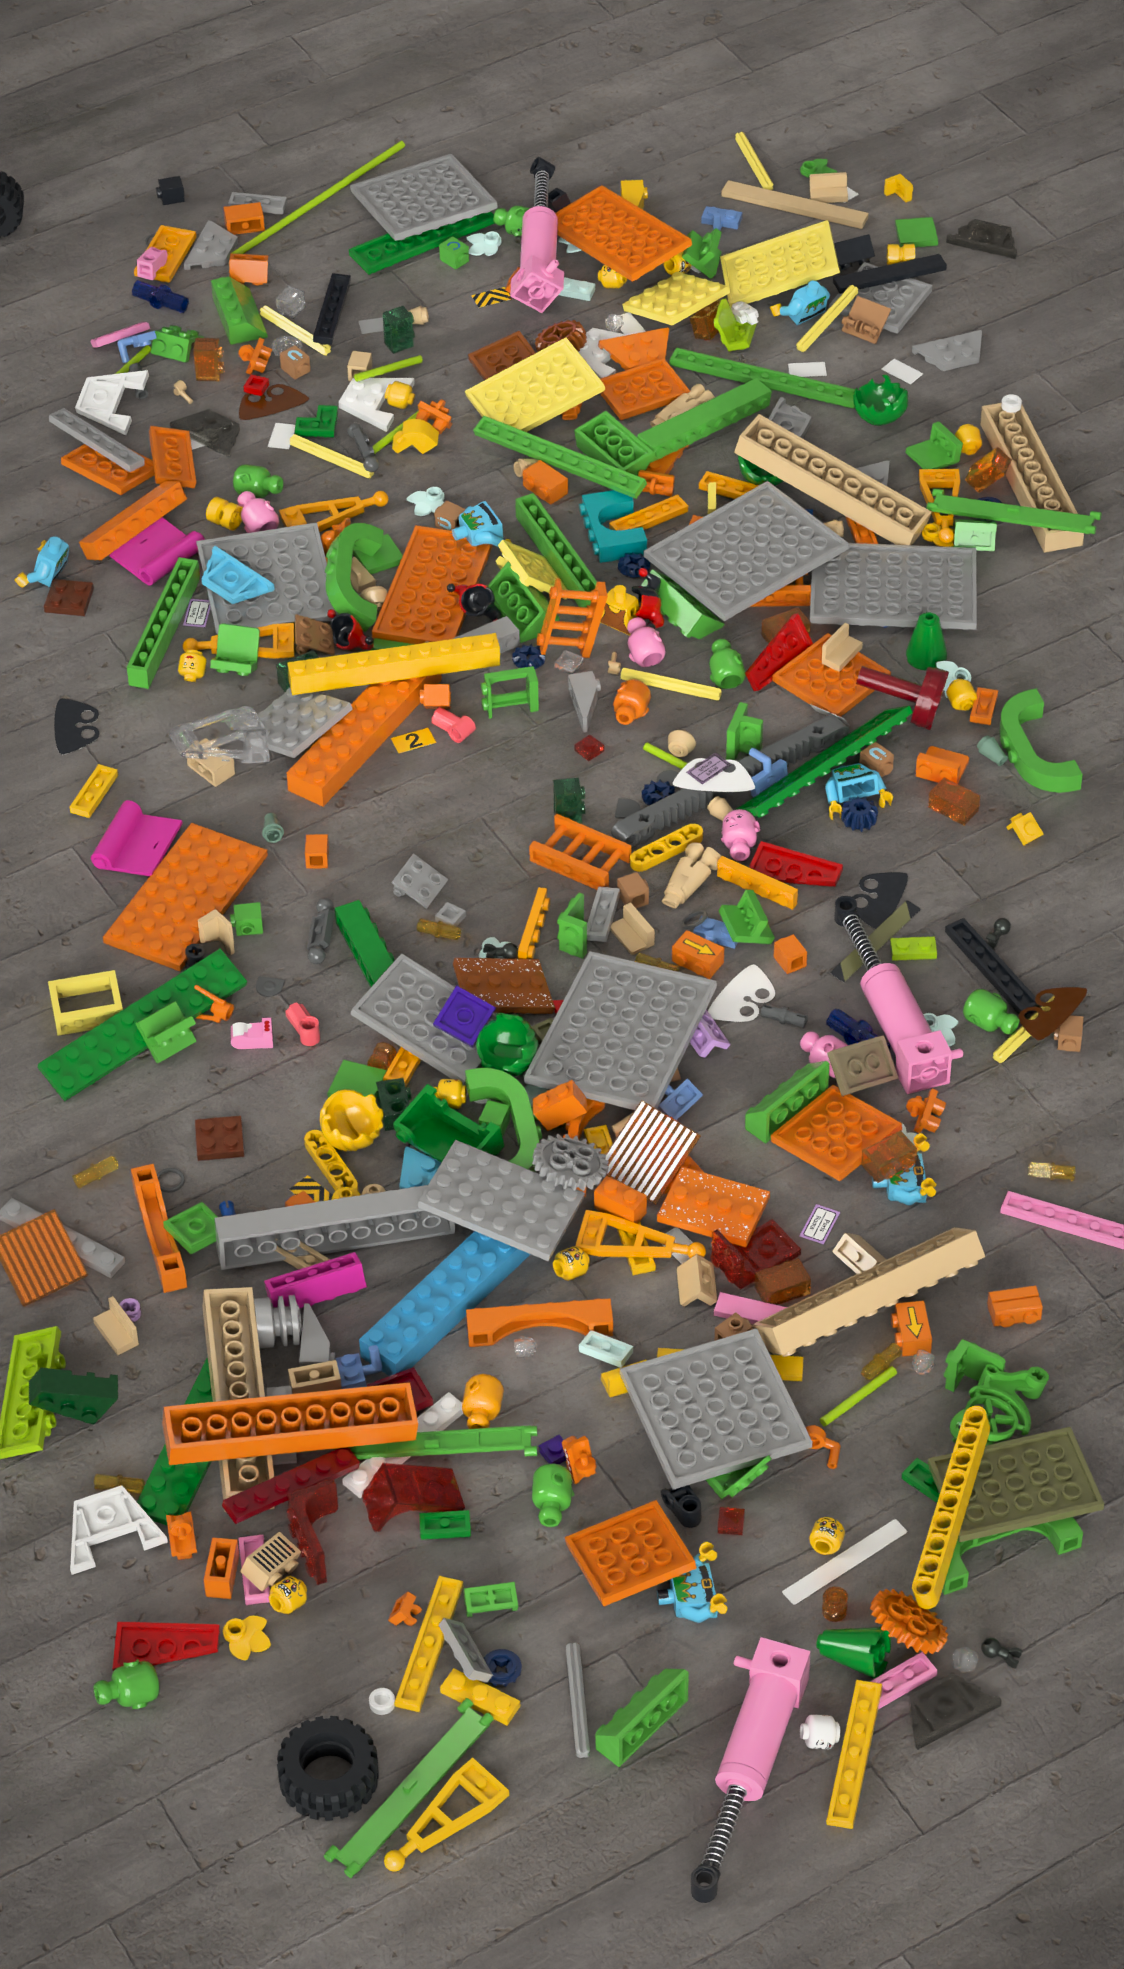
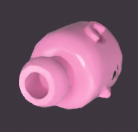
(257, 513)
(644, 643)
(739, 833)
(819, 1047)

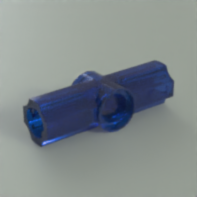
(160, 296)
(849, 1028)

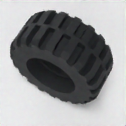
(10, 204)
(333, 1796)

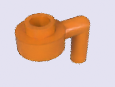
(819, 1440)

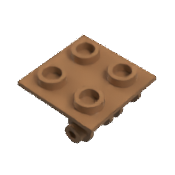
(866, 319)
(313, 635)

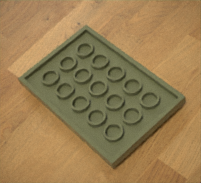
(1025, 1484)

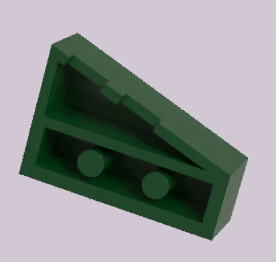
(73, 1395)

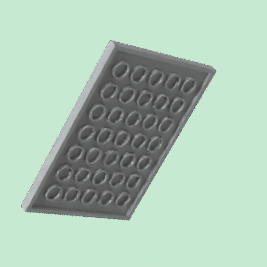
(746, 550)
(896, 586)
(621, 1031)

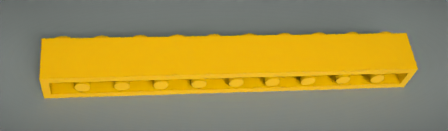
(394, 664)

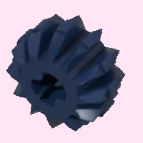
(859, 814)

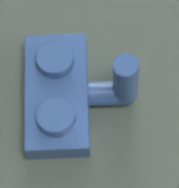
(721, 218)
(137, 340)
(770, 774)
(715, 932)
(679, 1099)
(353, 1372)

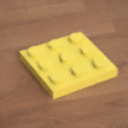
(530, 566)

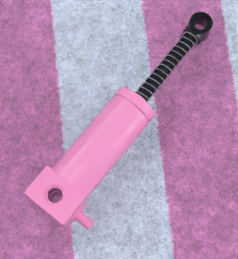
(539, 278)
(921, 1055)
(775, 1687)

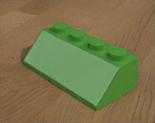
(237, 310)
(613, 444)
(520, 603)
(685, 609)
(787, 1100)
(643, 1715)

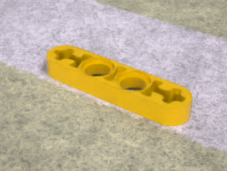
(685, 835)
(331, 1164)

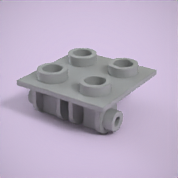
(418, 881)

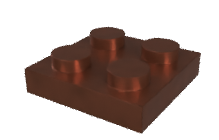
(68, 597)
(219, 1138)

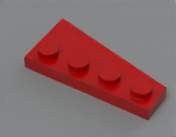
(782, 649)
(794, 866)
(163, 1642)

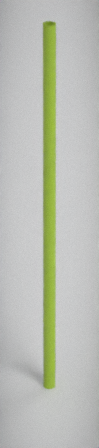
(320, 198)

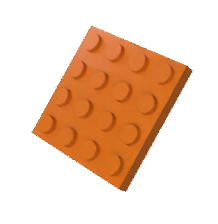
(822, 685)
(834, 1132)
(630, 1553)

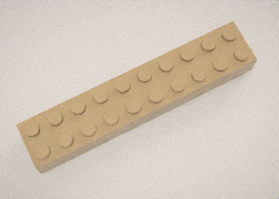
(1030, 471)
(832, 481)
(869, 1291)
(235, 1373)

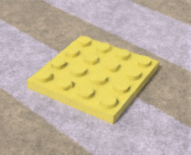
(675, 298)

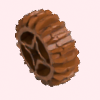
(569, 329)

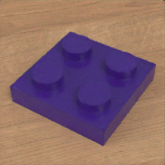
(464, 1016)

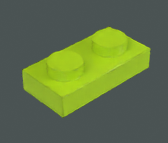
(913, 948)

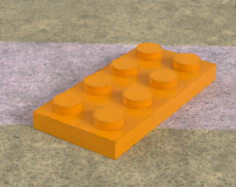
(177, 244)

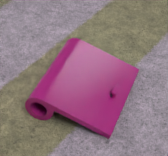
(156, 551)
(135, 841)

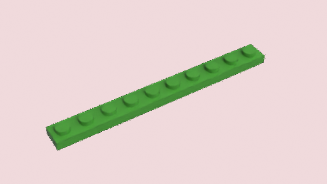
(772, 379)
(560, 457)

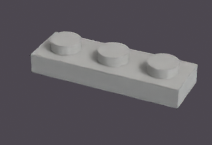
(269, 203)
(602, 913)
(465, 1650)

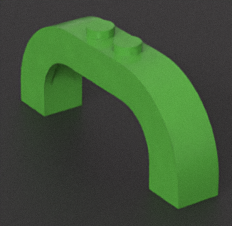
(338, 571)
(1037, 772)
(501, 1086)
(1062, 1533)

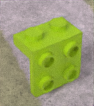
(733, 334)

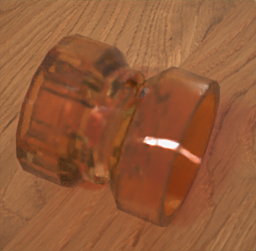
(382, 1056)
(835, 1604)

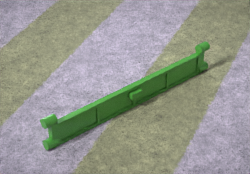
(1013, 513)
(455, 1442)
(411, 1790)

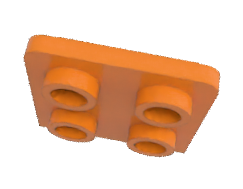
(941, 764)

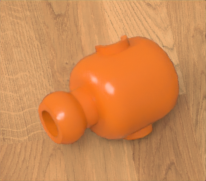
(631, 701)

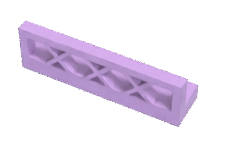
(708, 1036)

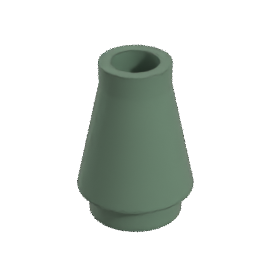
(990, 748)
(272, 828)

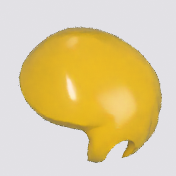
(351, 1120)

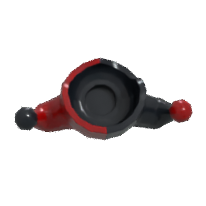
(476, 600)
(649, 600)
(348, 632)

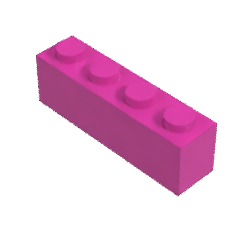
(318, 1281)

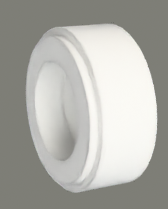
(1011, 403)
(382, 1701)

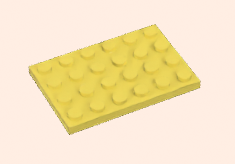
(780, 264)
(537, 388)

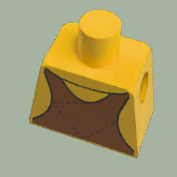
(619, 609)

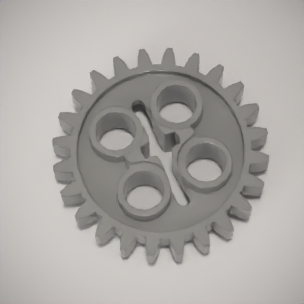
(570, 1162)

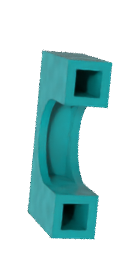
(608, 543)

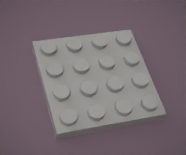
(901, 296)
(299, 720)

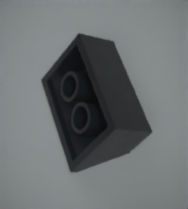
(854, 250)

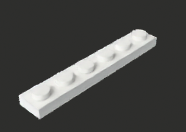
(433, 1419)

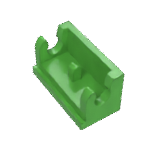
(490, 1598)

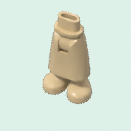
(683, 403)
(690, 873)

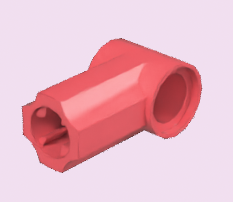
(457, 727)
(304, 1024)

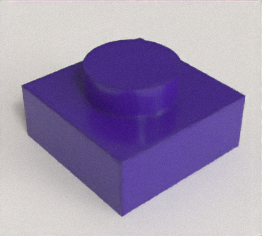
(553, 1450)

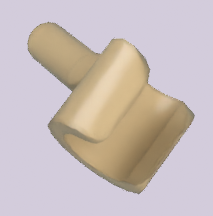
(180, 388)
(614, 667)

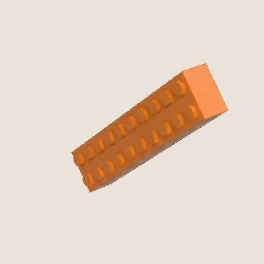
(355, 738)
(289, 1423)

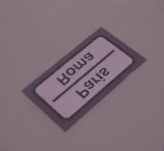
(708, 768)

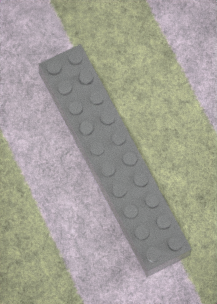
(326, 1227)

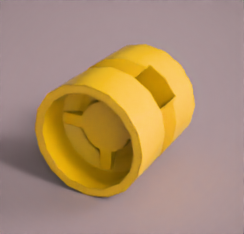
(899, 254)
(224, 513)

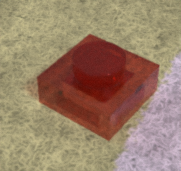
(589, 747)
(731, 1521)

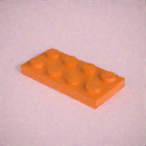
(172, 456)

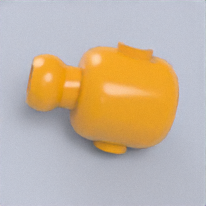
(482, 1400)

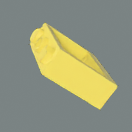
(87, 1018)

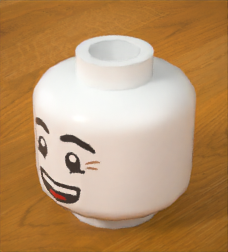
(820, 1731)

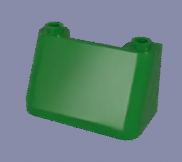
(435, 1126)

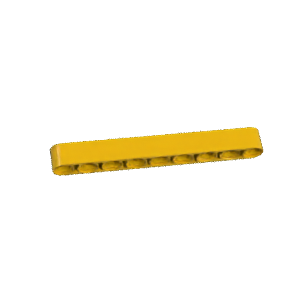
(951, 1516)

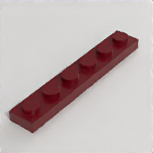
(275, 1490)

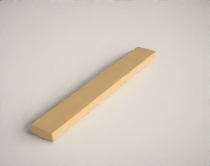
(795, 204)

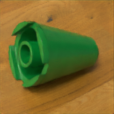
(926, 643)
(857, 1648)

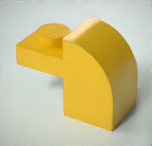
(416, 433)

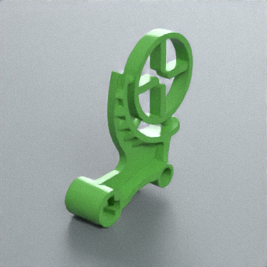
(998, 1390)

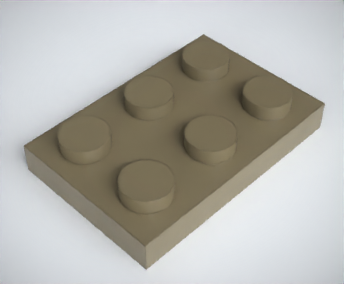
(862, 1065)

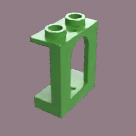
(529, 696)

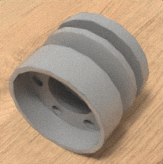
(277, 1321)

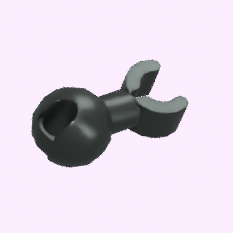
(1001, 927)
(508, 951)
(992, 1648)

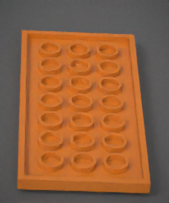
(619, 233)
(418, 599)
(192, 880)

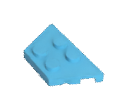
(233, 579)
(417, 1169)

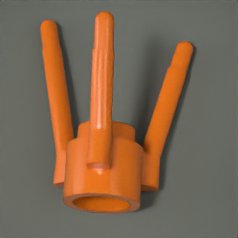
(220, 1007)

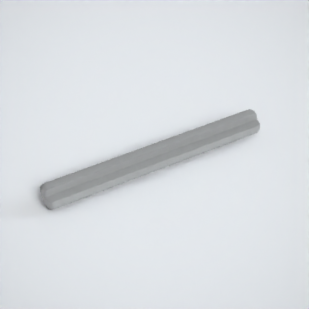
(577, 1700)

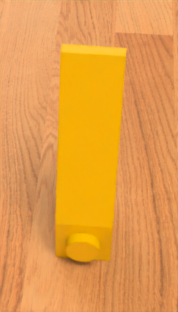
(634, 192)

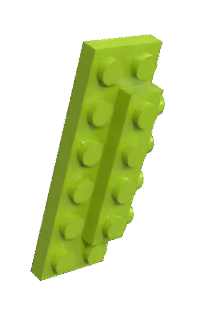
(24, 1425)

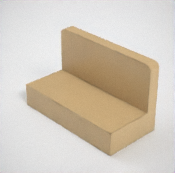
(829, 187)
(360, 577)
(840, 649)
(216, 928)
(633, 930)
(857, 1253)
(696, 1281)
(117, 1328)

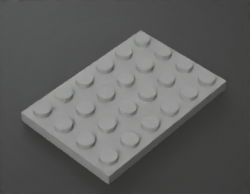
(404, 1009)
(501, 1200)

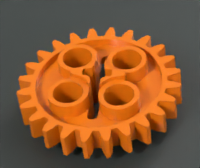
(908, 1621)

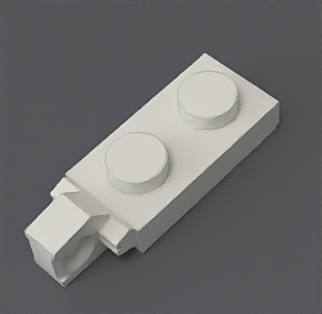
(744, 313)

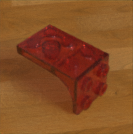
(766, 1249)
(410, 1488)
(303, 1510)

